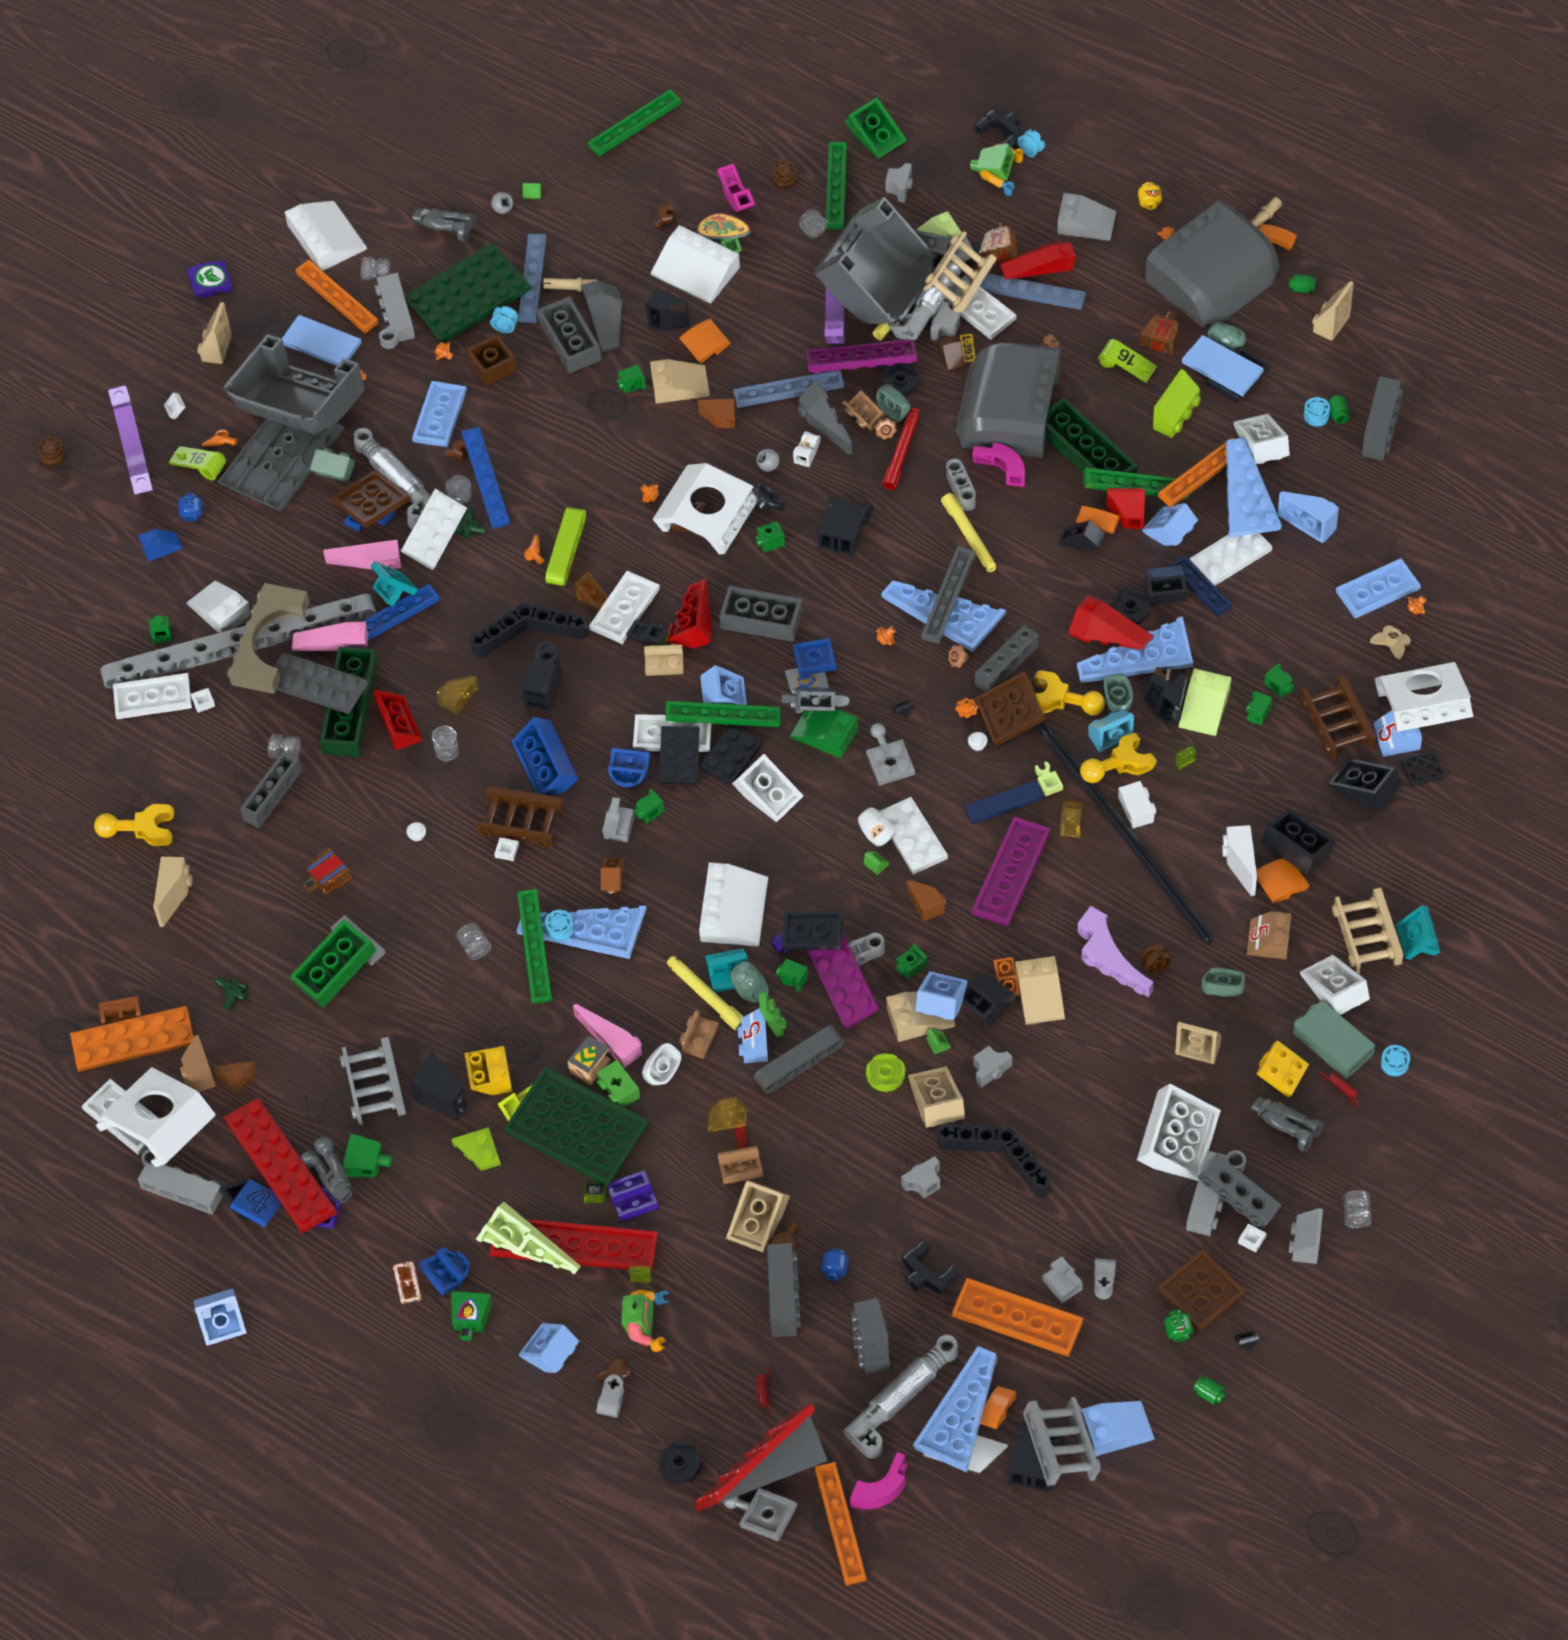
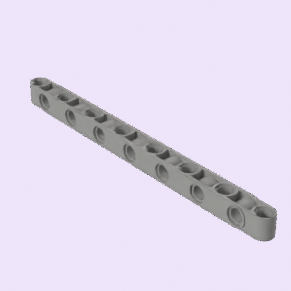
(225, 643)

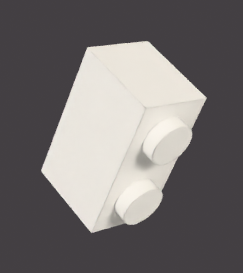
(1136, 804)

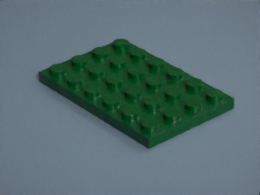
(467, 293)
(576, 1126)

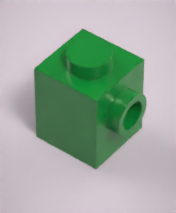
(770, 537)

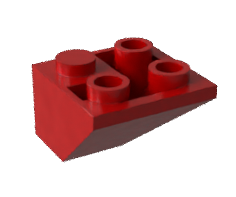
(1127, 505)

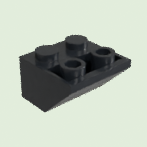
(667, 311)
(1165, 585)
(987, 997)

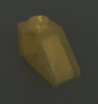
(457, 693)
(1071, 818)
(727, 1114)

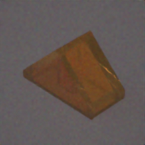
(590, 592)
(236, 1075)
(407, 1281)

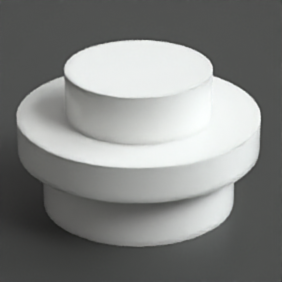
(977, 741)
(416, 831)

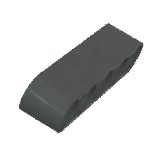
(799, 1059)

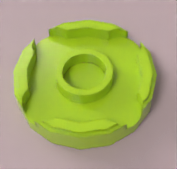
(885, 1072)

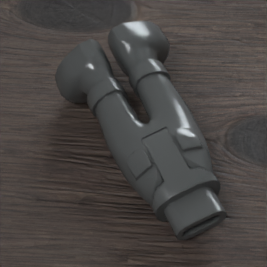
(446, 221)
(1279, 1117)
(334, 1180)

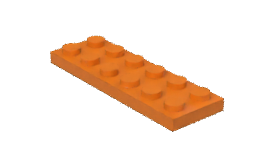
(132, 1038)
(1017, 1317)

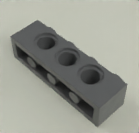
(1007, 659)
(270, 789)
(1249, 1191)

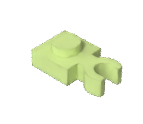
(1048, 781)

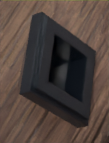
(903, 708)
(1247, 1339)

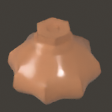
(1050, 341)
(885, 428)
(957, 656)

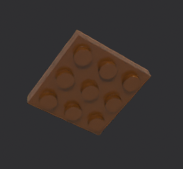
(370, 498)
(1010, 708)
(1201, 1290)

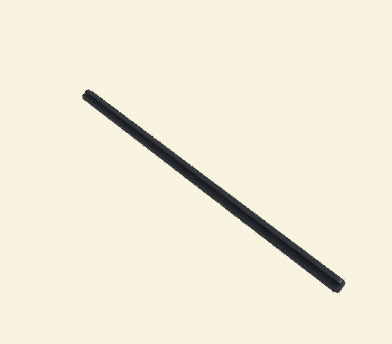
(1126, 833)

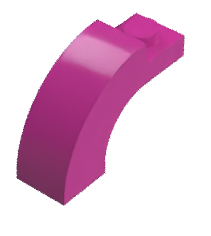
(735, 193)
(1004, 458)
(883, 1491)

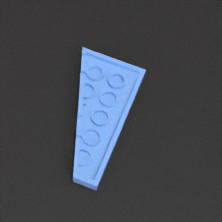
(1247, 496)
(967, 624)
(1166, 650)
(602, 930)
(956, 1421)

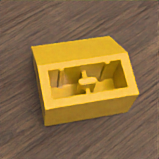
(488, 1071)

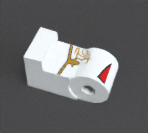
(806, 448)

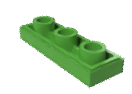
(772, 1015)

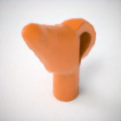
(220, 438)
(533, 551)

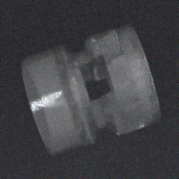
(374, 268)
(445, 743)
(291, 745)
(473, 941)
(1357, 1209)

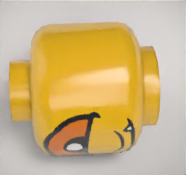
(1149, 195)

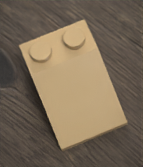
(1334, 313)
(216, 337)
(678, 380)
(171, 887)
(1039, 990)
(909, 1022)
(1197, 1043)
(937, 1097)
(757, 1216)

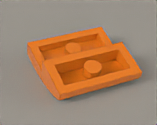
(704, 340)
(1281, 880)

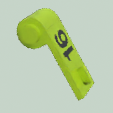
(1119, 354)
(207, 462)

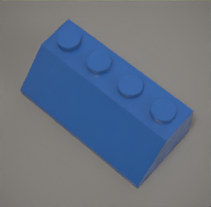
(544, 758)

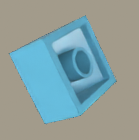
(1110, 729)

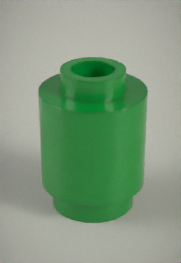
(1302, 283)
(1339, 409)
(1209, 1390)

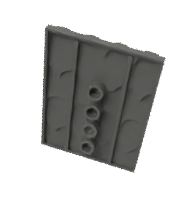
(276, 462)

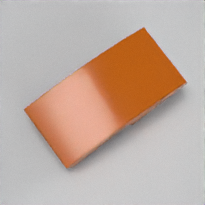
(1278, 235)
(1103, 520)
(1006, 974)
(996, 1406)

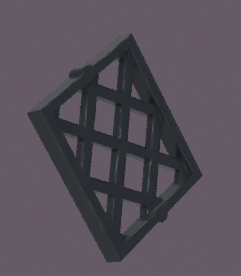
(1414, 764)

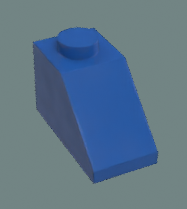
(158, 543)

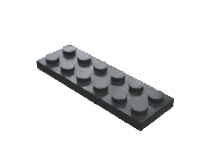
(319, 683)

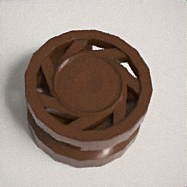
(784, 174)
(51, 451)
(1156, 958)

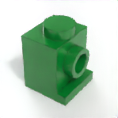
(631, 379)
(160, 624)
(1279, 681)
(1258, 708)
(649, 807)
(911, 962)
(793, 974)

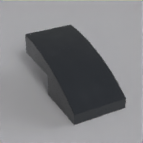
(646, 633)

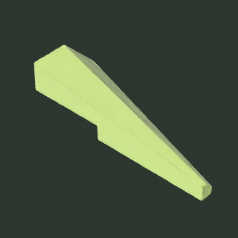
(514, 1233)

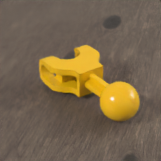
(1058, 694)
(1122, 758)
(144, 825)

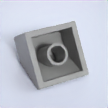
(1307, 1236)

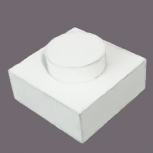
(174, 406)
(202, 700)
(506, 849)
(1252, 1238)

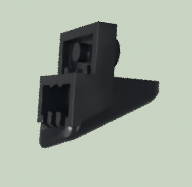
(1166, 697)

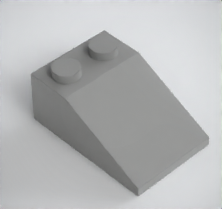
(1085, 218)

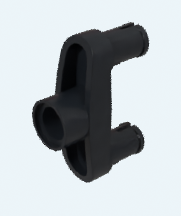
(1005, 124)
(921, 1275)

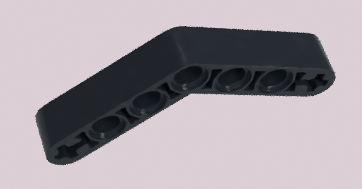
(572, 626)
(996, 1144)

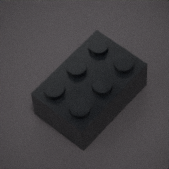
(1298, 841)

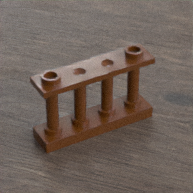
(1351, 704)
(521, 799)

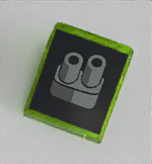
(594, 1193)

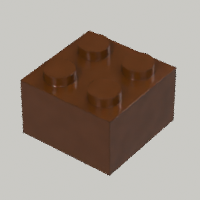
(491, 360)

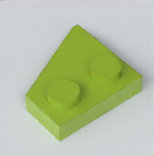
(479, 1148)

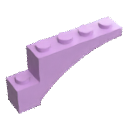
(1105, 956)

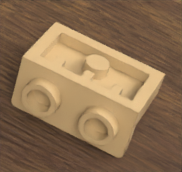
(663, 660)

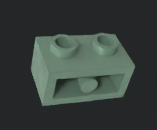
(332, 465)

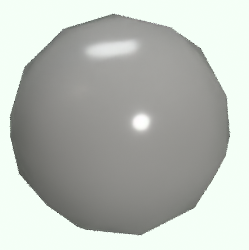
(502, 202)
(767, 460)

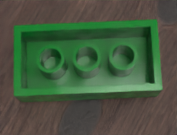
(333, 963)

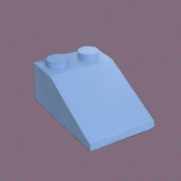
(1309, 514)
(1116, 1426)

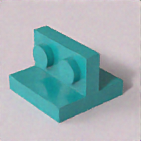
(391, 583)
(1417, 934)
(720, 968)

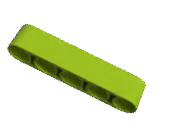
(565, 546)

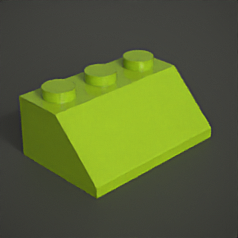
(1176, 405)

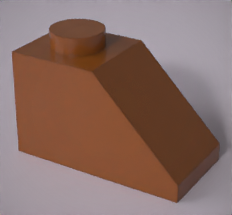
(718, 412)
(612, 875)
(926, 900)

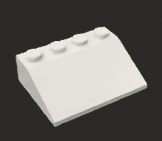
(324, 233)
(696, 264)
(733, 905)
(1178, 1133)

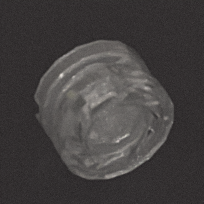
(812, 223)
(459, 489)

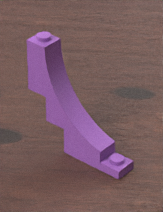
(834, 320)
(130, 439)

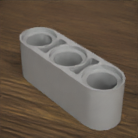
(961, 484)

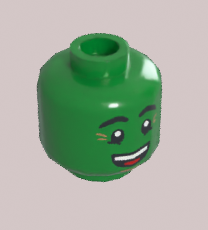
(1178, 1326)

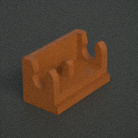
(120, 1010)

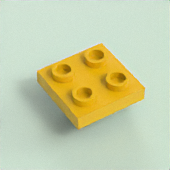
(1282, 1068)

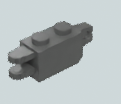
(815, 698)

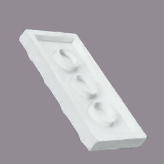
(984, 311)
(433, 529)
(1230, 556)
(624, 606)
(152, 696)
(648, 732)
(914, 836)
(103, 1100)

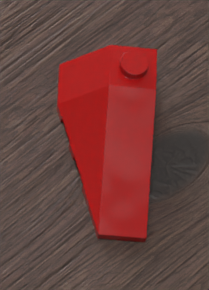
(1041, 260)
(693, 621)
(1102, 623)

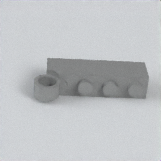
(395, 312)
(180, 1186)
(1206, 1202)

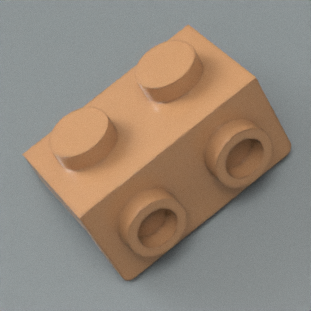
(865, 410)
(740, 1165)

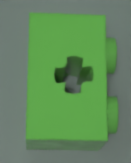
(618, 1084)

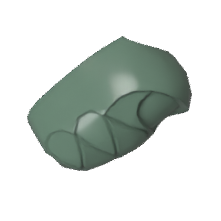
(1227, 336)
(892, 403)
(1118, 692)
(748, 982)
(1223, 982)

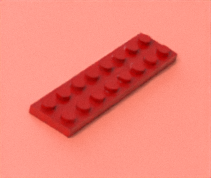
(280, 1165)
(595, 1244)

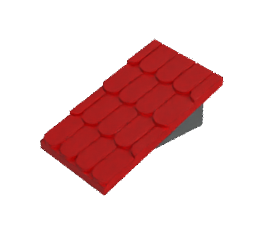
(784, 1451)

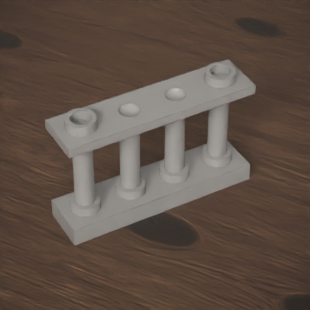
(391, 1085)
(1046, 1451)

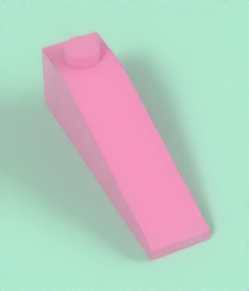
(364, 555)
(331, 637)
(620, 1043)

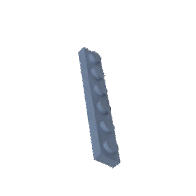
(533, 275)
(1034, 291)
(786, 388)

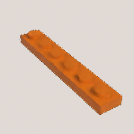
(337, 296)
(1194, 477)
(840, 1523)

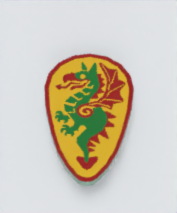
(722, 227)

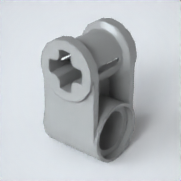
(864, 948)
(1104, 1276)
(610, 1399)

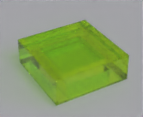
(1185, 757)
(640, 1274)

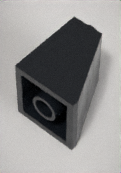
(439, 1088)

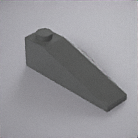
(604, 309)
(817, 413)

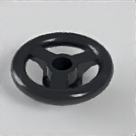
(768, 498)

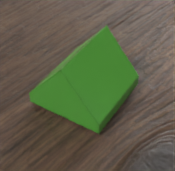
(532, 190)
(732, 244)
(875, 862)
(937, 1041)

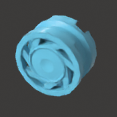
(1031, 143)
(504, 319)
(1316, 411)
(559, 926)
(1395, 1061)

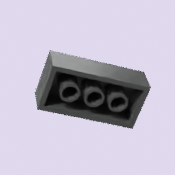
(569, 335)
(1382, 418)
(761, 613)
(783, 1290)
(870, 1336)

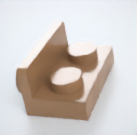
(698, 1035)

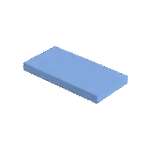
(320, 341)
(1222, 365)
(439, 414)
(1378, 588)

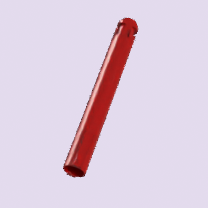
(894, 470)

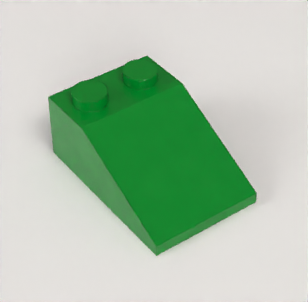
(875, 128)
(826, 730)

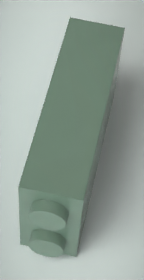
(1333, 1039)

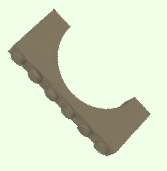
(272, 604)

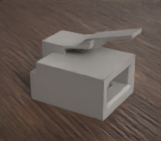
(618, 822)
(1062, 1280)

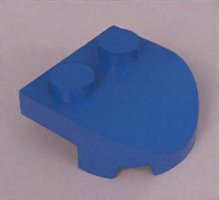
(628, 767)
(446, 1270)

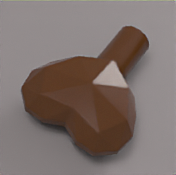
(786, 1236)
(615, 1367)

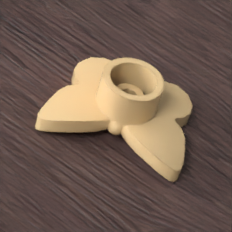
(1392, 638)

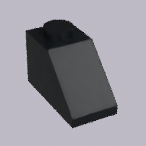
(1082, 536)

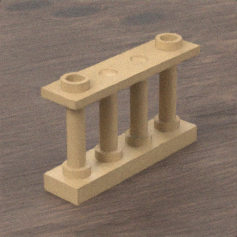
(975, 276)
(1382, 918)

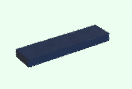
(1203, 587)
(1003, 802)

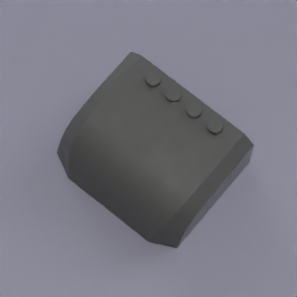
(877, 265)
(1213, 265)
(293, 396)
(1009, 397)

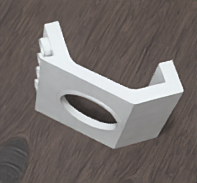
(719, 527)
(1417, 710)
(161, 1135)

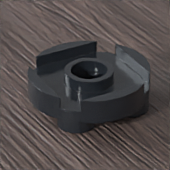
(906, 371)
(1129, 597)
(682, 1473)

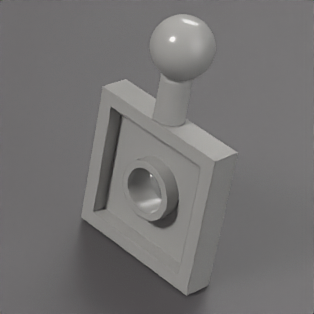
(895, 751)
(761, 1503)

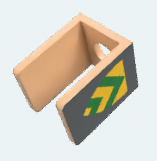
(588, 1060)

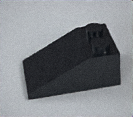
(1366, 783)

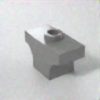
(899, 181)
(944, 322)
(991, 1065)
(923, 1178)

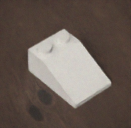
(1263, 438)
(220, 607)
(767, 788)
(1239, 853)
(1336, 984)

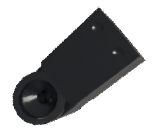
(843, 525)
(542, 677)
(1024, 1464)

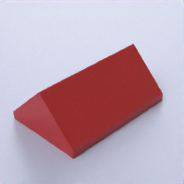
(397, 719)

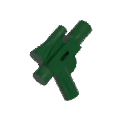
(469, 525)
(232, 991)

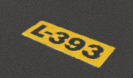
(967, 347)

